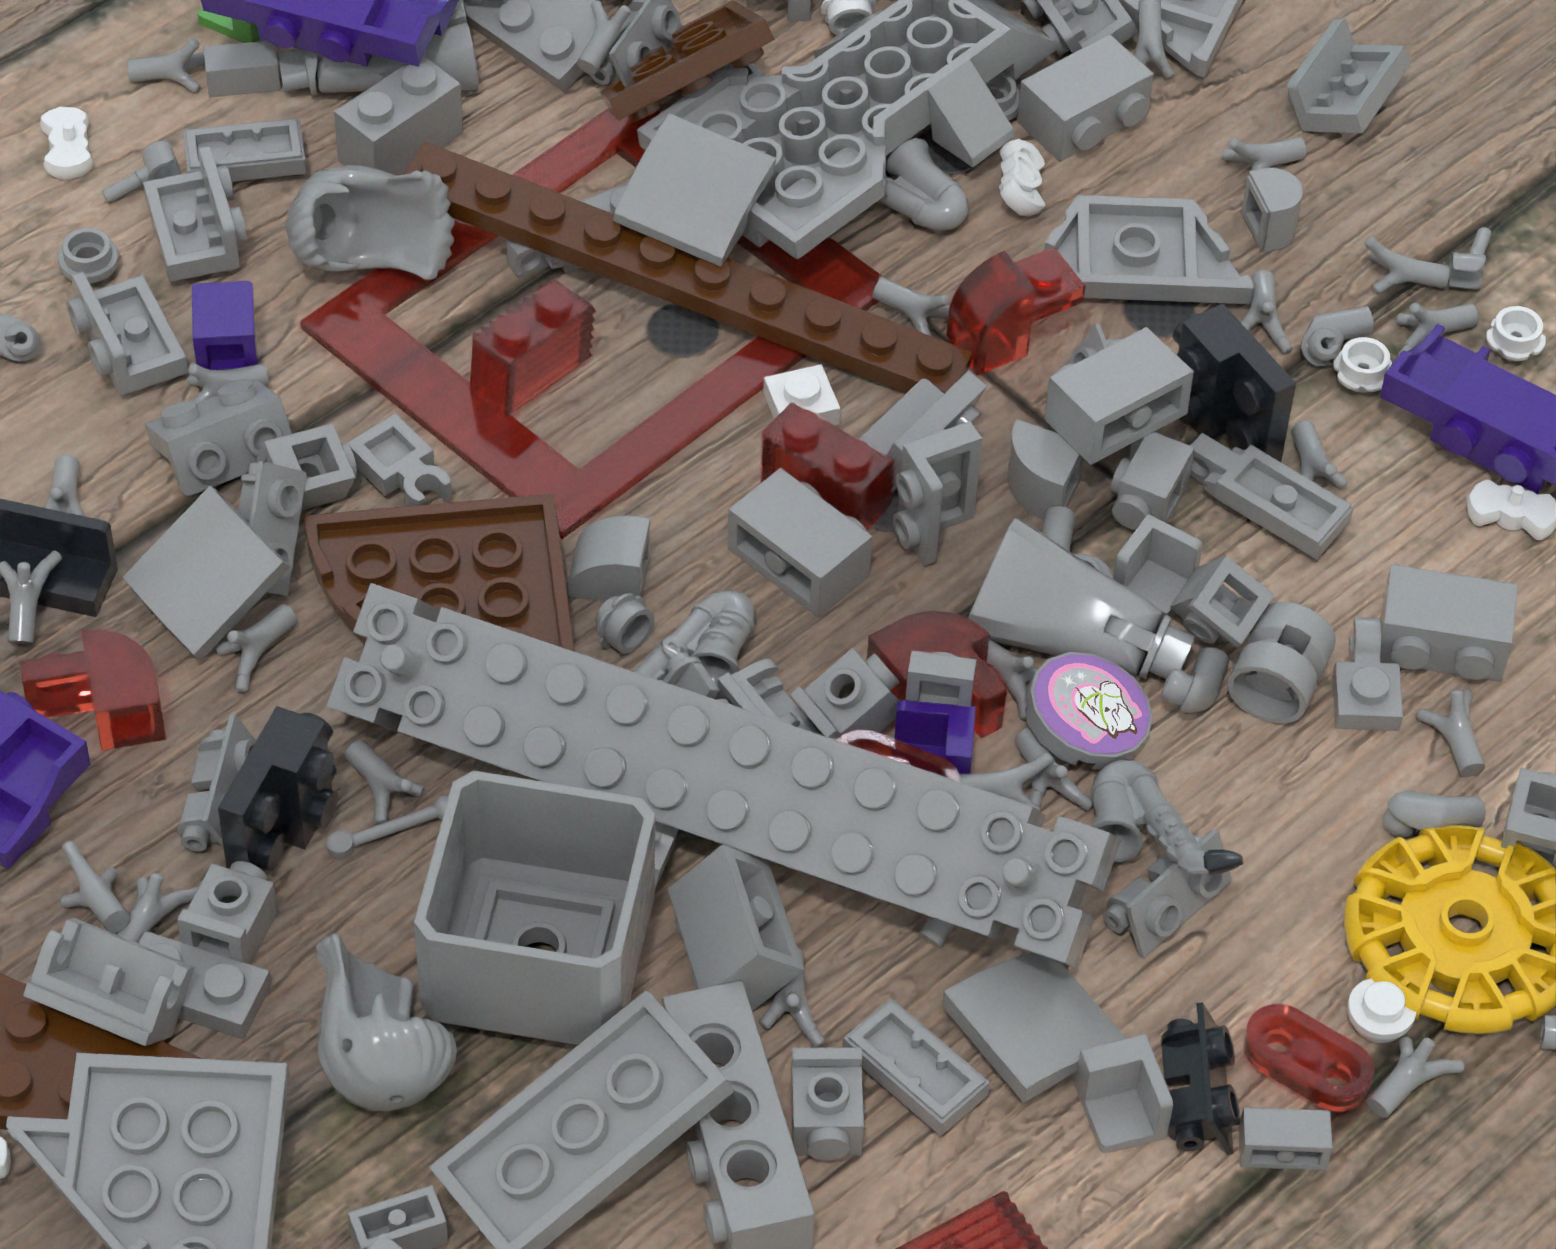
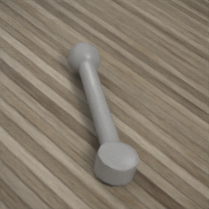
(342, 844)

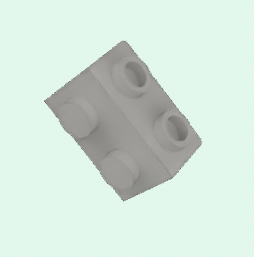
(1082, 22)
(1344, 82)
(194, 220)
(126, 333)
(922, 412)
(218, 435)
(936, 487)

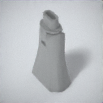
(450, 52)
(1059, 604)

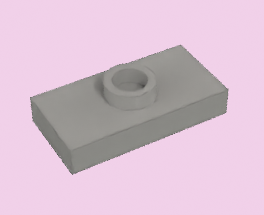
(250, 148)
(917, 1067)

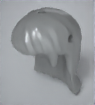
(371, 221)
(370, 1041)

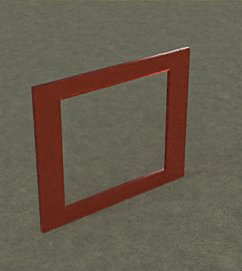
(499, 446)

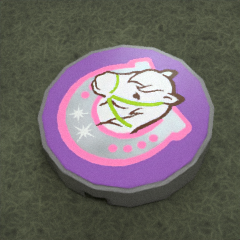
(1087, 709)

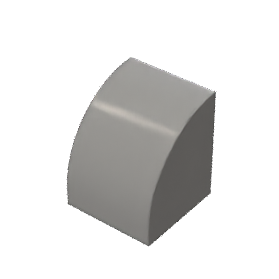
(1042, 468)
(610, 558)

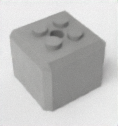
(526, 868)

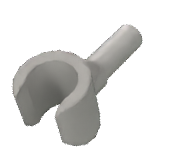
(158, 162)
(1467, 267)

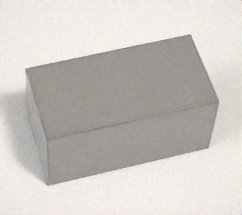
(241, 68)
(1285, 1138)
(409, 1220)

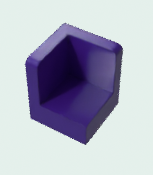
(224, 325)
(938, 729)

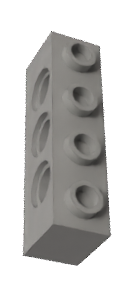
(761, 1148)

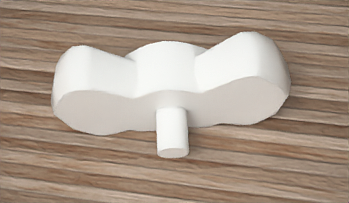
(68, 143)
(1021, 177)
(1512, 508)

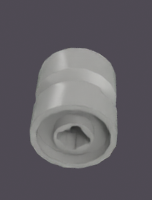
(1281, 663)

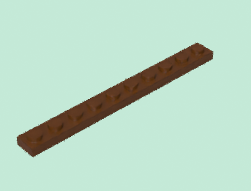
(727, 293)

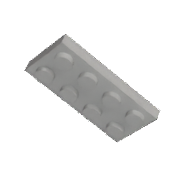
(582, 1128)

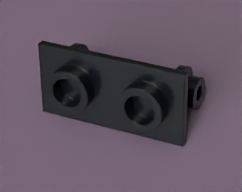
(1209, 1104)

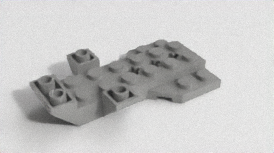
(861, 102)

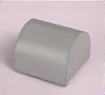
(1272, 207)

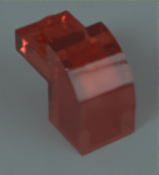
(1003, 299)
(951, 634)
(108, 677)

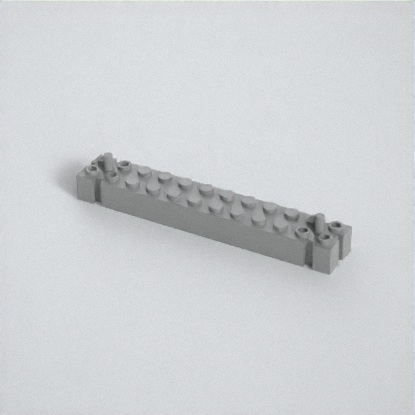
(727, 774)

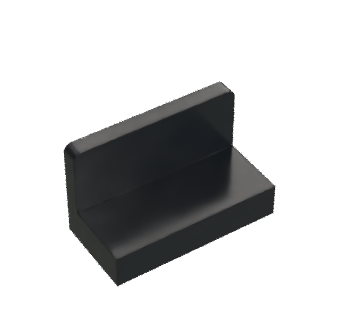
(86, 549)

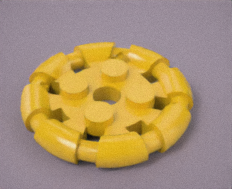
(1439, 951)

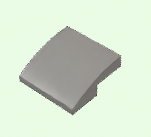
(694, 189)
(205, 572)
(1029, 1021)

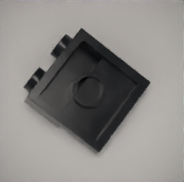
(1234, 383)
(280, 791)

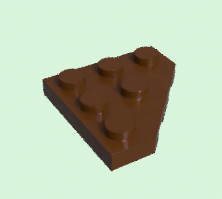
(700, 47)

